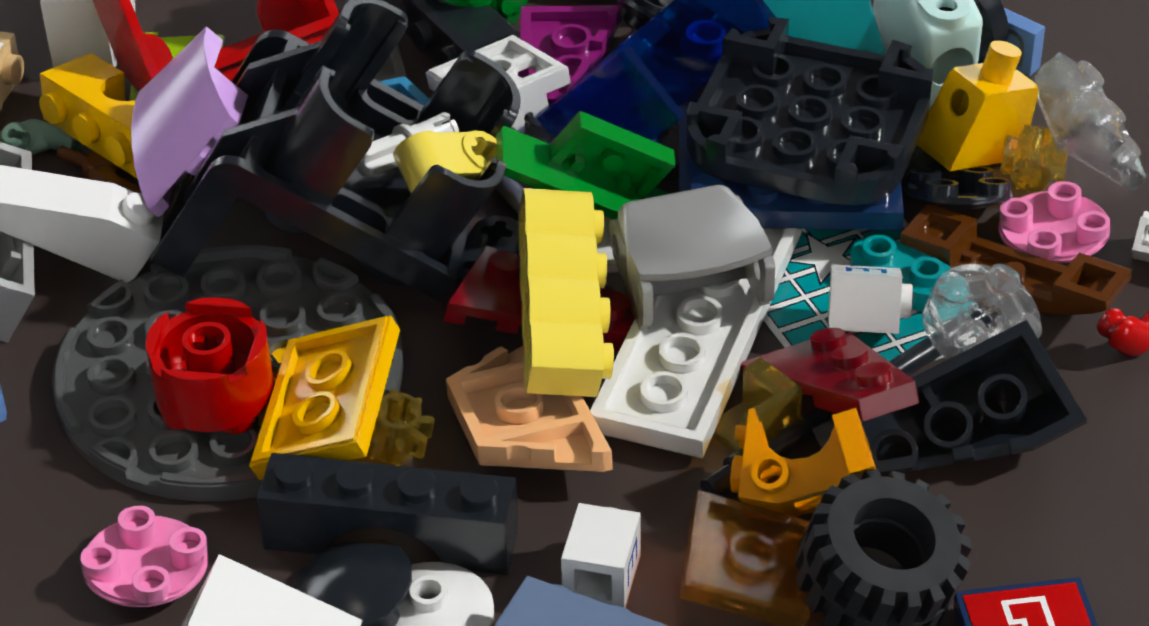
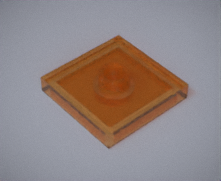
(744, 560)

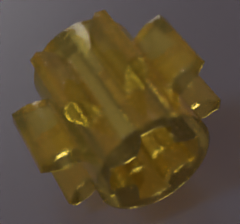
(1033, 159)
(400, 429)

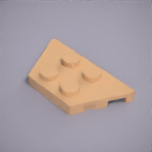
(523, 428)

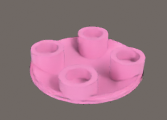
(1054, 223)
(144, 559)

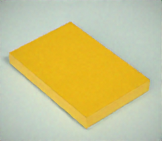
(328, 393)

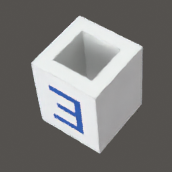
(868, 299)
(602, 553)

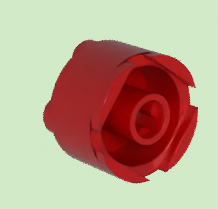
(210, 366)

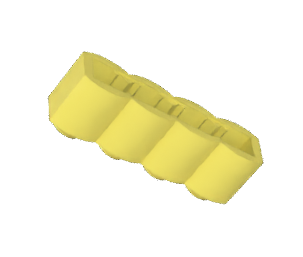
(562, 293)

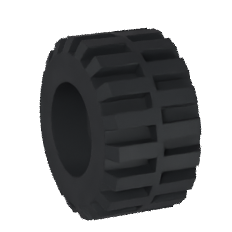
(894, 519)

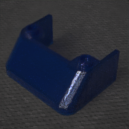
(657, 67)

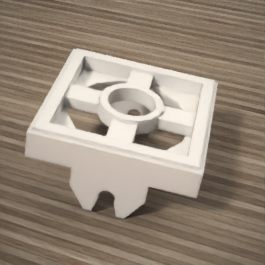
(516, 56)

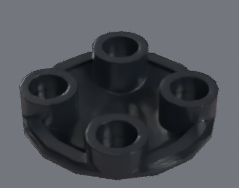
(970, 191)
(360, 578)

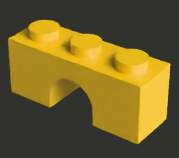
(90, 106)

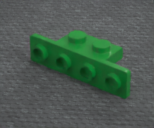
(588, 158)

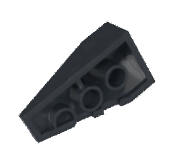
(975, 407)

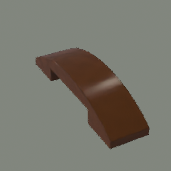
(1079, 289)

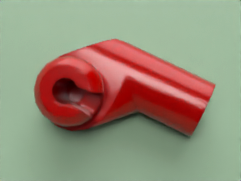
(1125, 333)

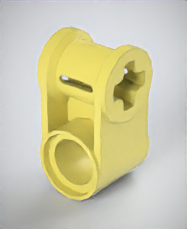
(457, 151)

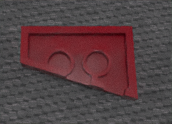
(494, 294)
(843, 374)

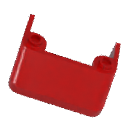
(145, 54)

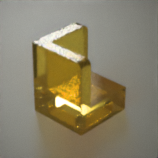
(773, 397)

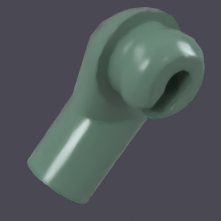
(37, 136)

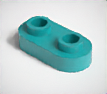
(915, 266)

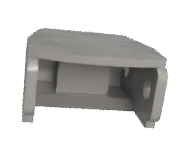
(689, 244)

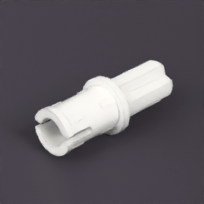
(380, 154)

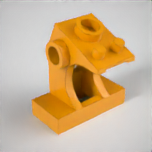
(797, 484)

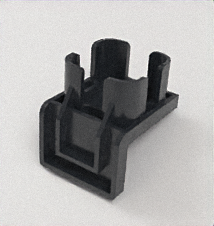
(311, 125)

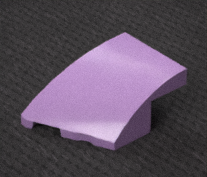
(181, 119)

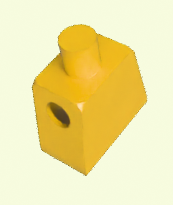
(979, 110)

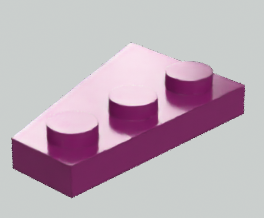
(571, 36)

